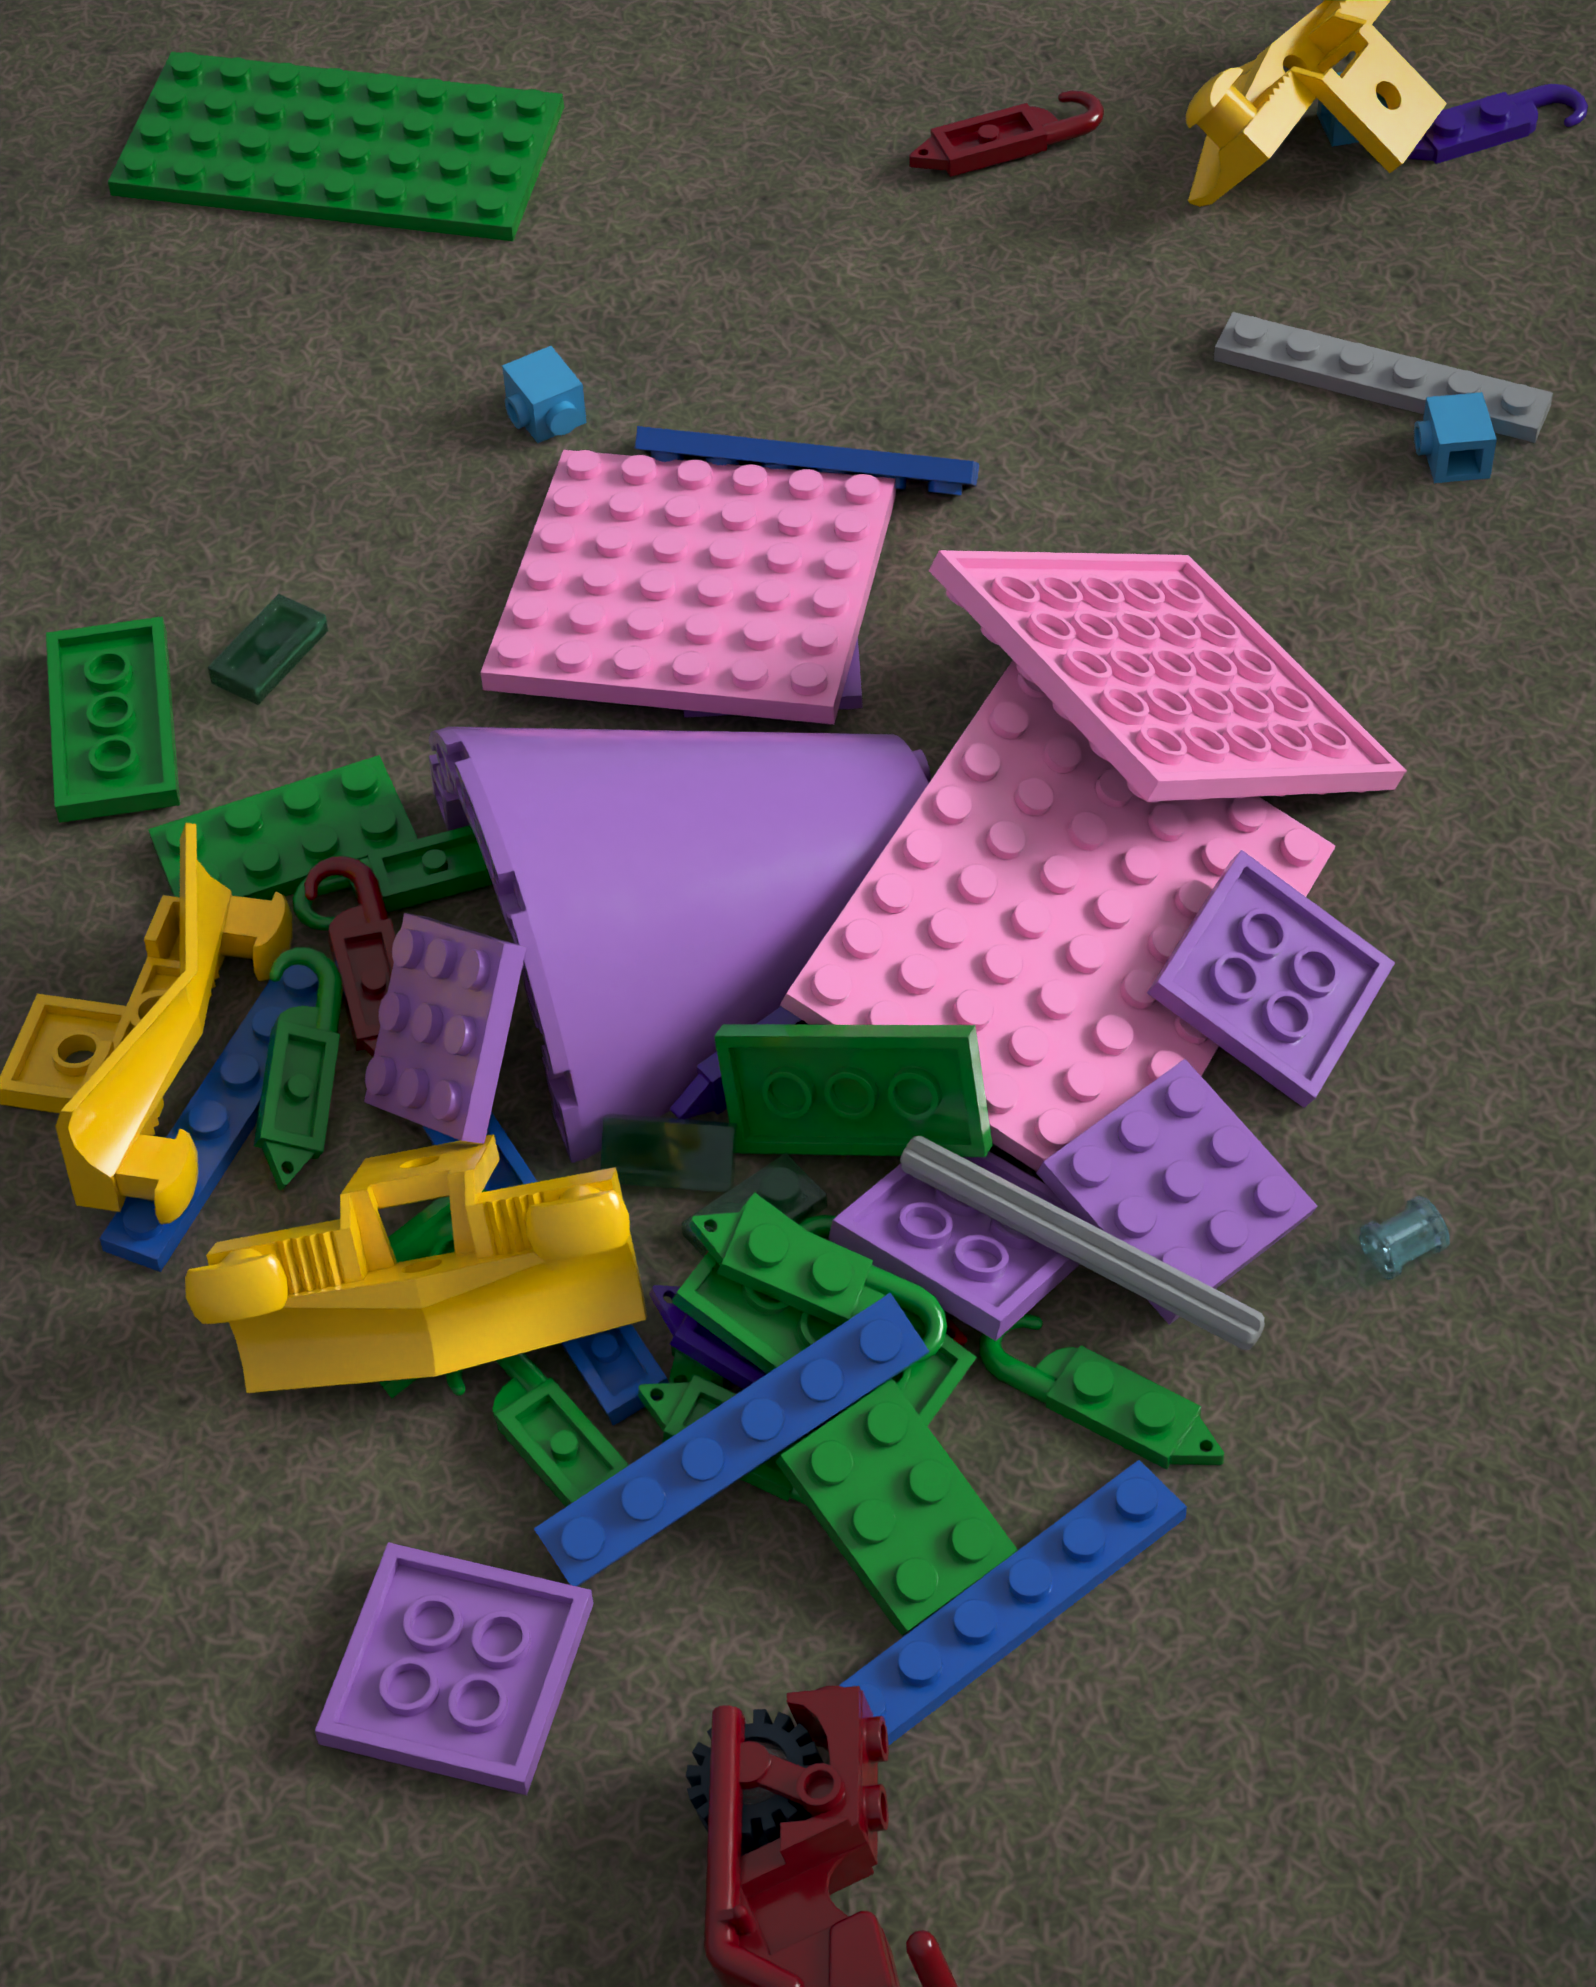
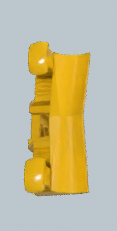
(1258, 104)
(139, 1048)
(340, 1310)

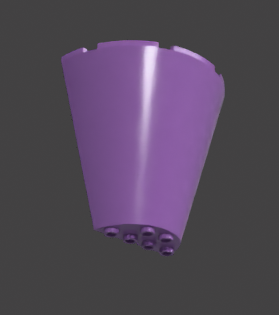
(664, 884)

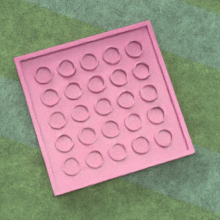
(693, 587)
(1165, 675)

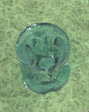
(1404, 1237)

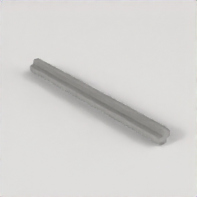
(1083, 1243)

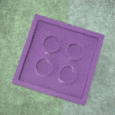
(1271, 978)
(444, 1026)
(1179, 1180)
(952, 1250)
(455, 1668)

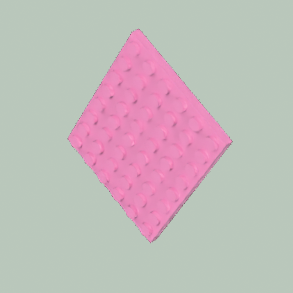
(1041, 914)

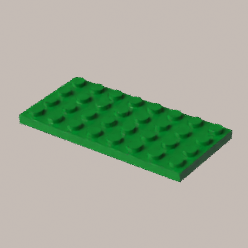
(339, 145)

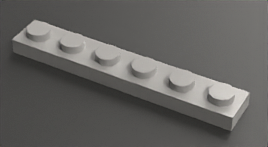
(1375, 373)

